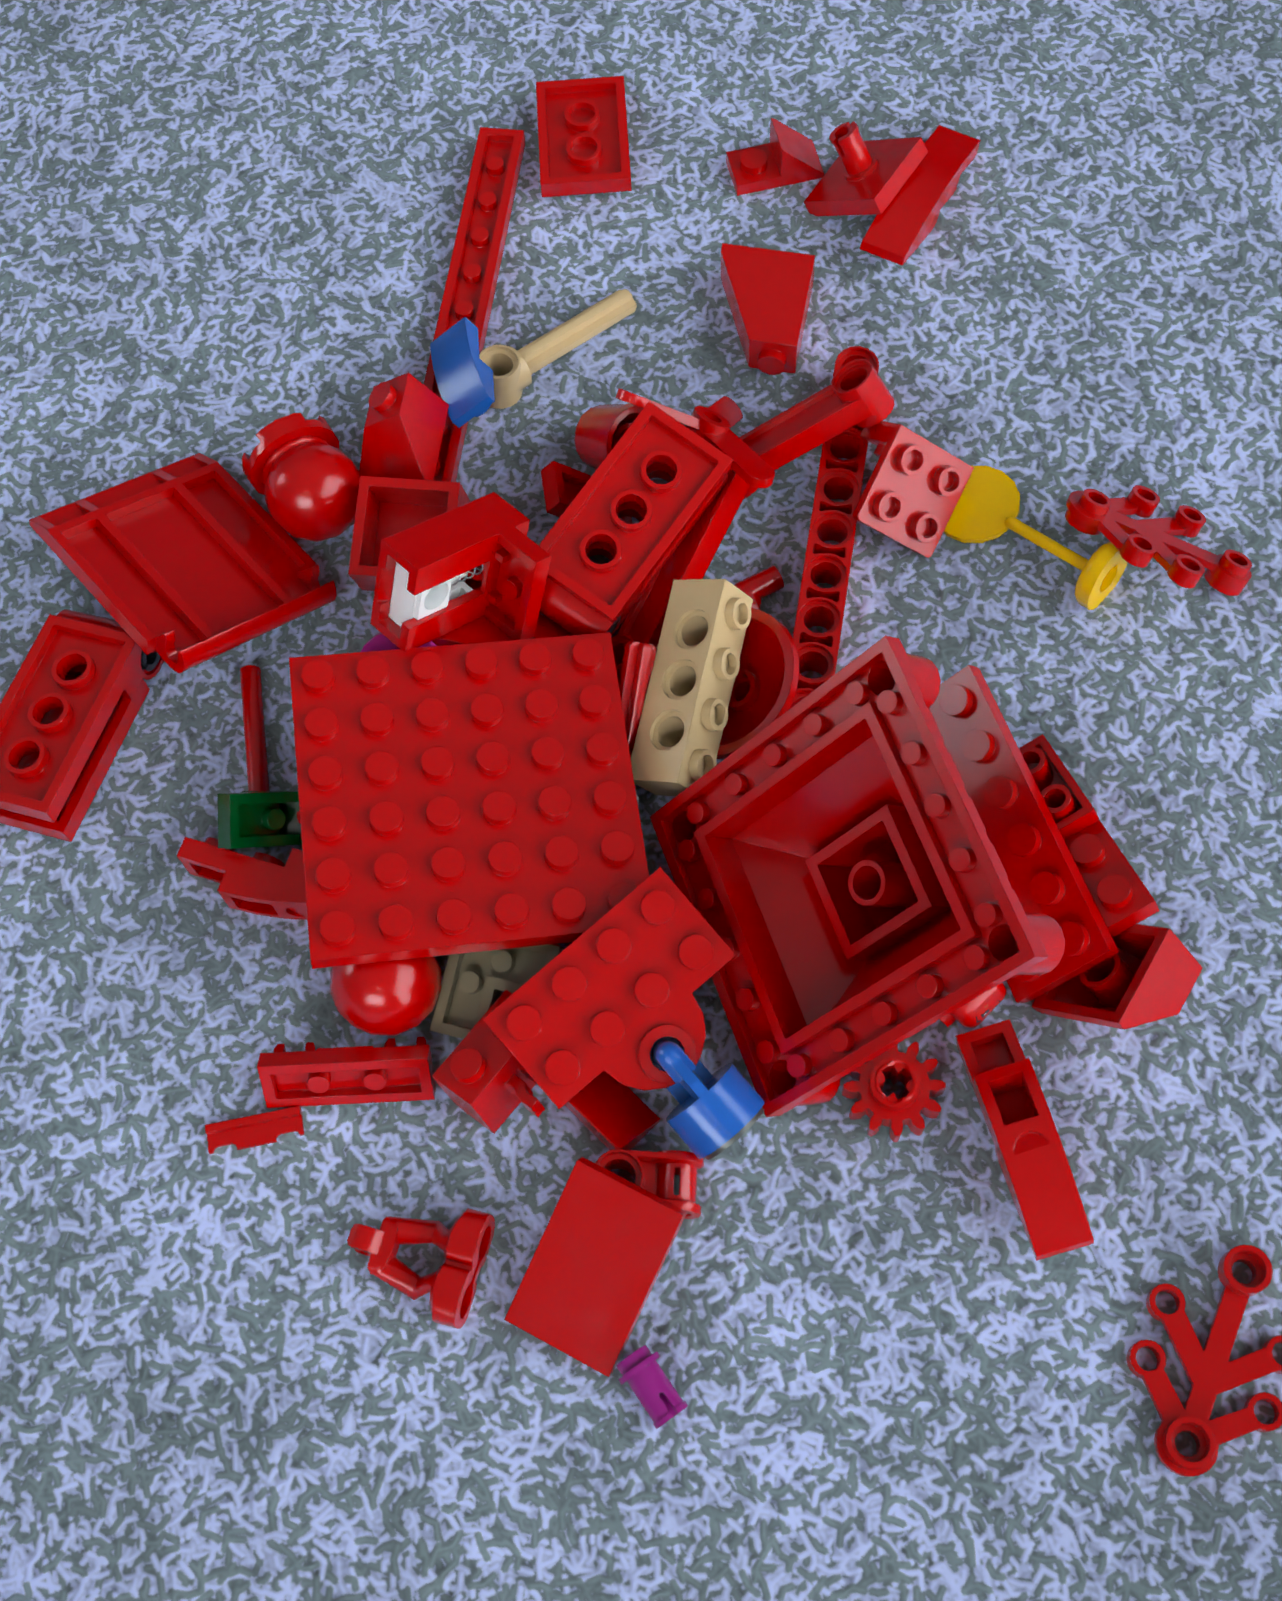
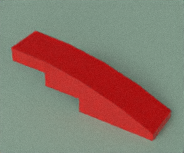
(918, 203)

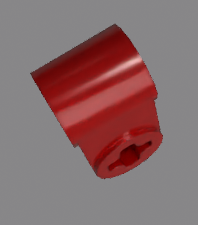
(656, 1174)

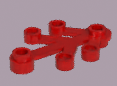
(1154, 538)
(1208, 1368)

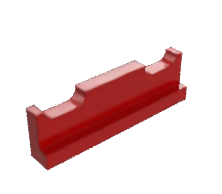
(254, 1129)

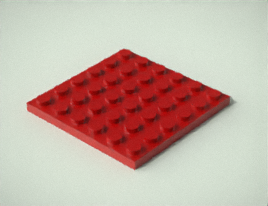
(462, 797)

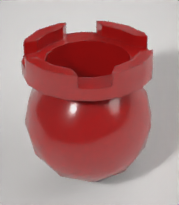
(304, 477)
(387, 994)

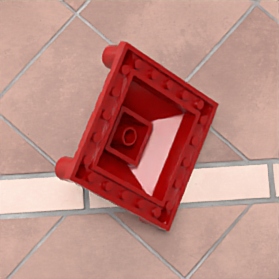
(847, 880)

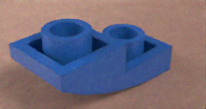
(461, 374)

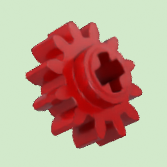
(890, 1110)

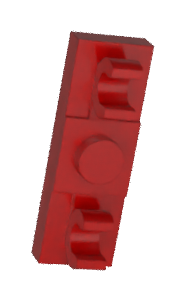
(347, 1075)

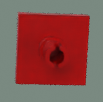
(864, 174)

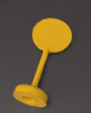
(991, 508)

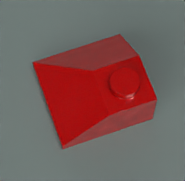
(402, 430)
(1132, 988)

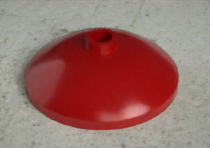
(769, 677)

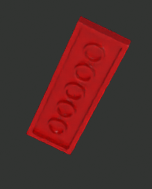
(1020, 828)

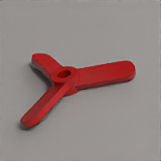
(714, 426)

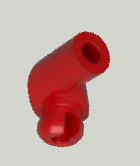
(761, 585)

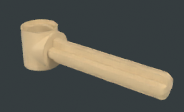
(514, 368)

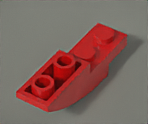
(1106, 871)
(250, 883)
(1025, 1140)

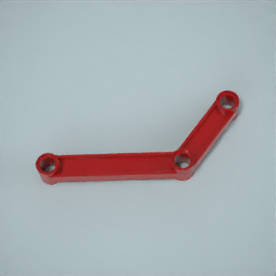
(852, 399)

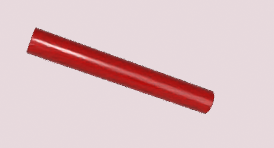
(254, 728)

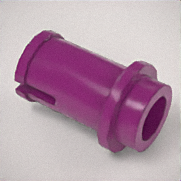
(651, 1385)

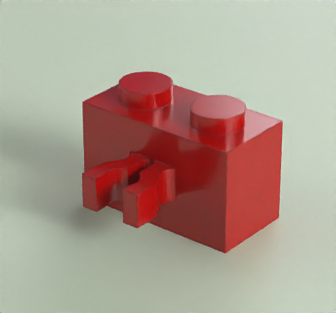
(486, 1077)

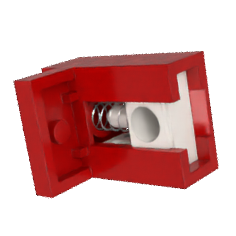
(458, 570)

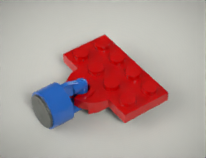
(628, 1009)

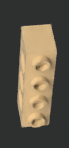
(690, 685)

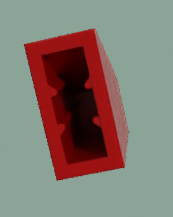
(768, 303)

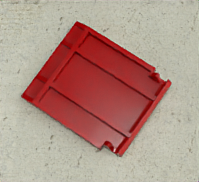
(185, 561)

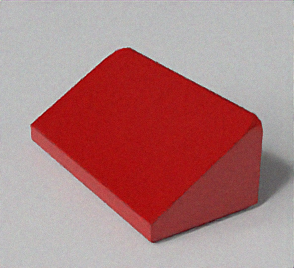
(612, 1112)

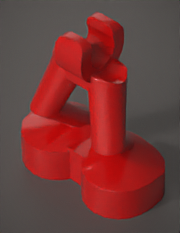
(454, 1282)

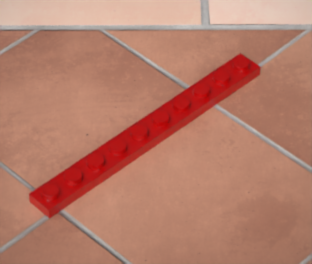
(477, 259)

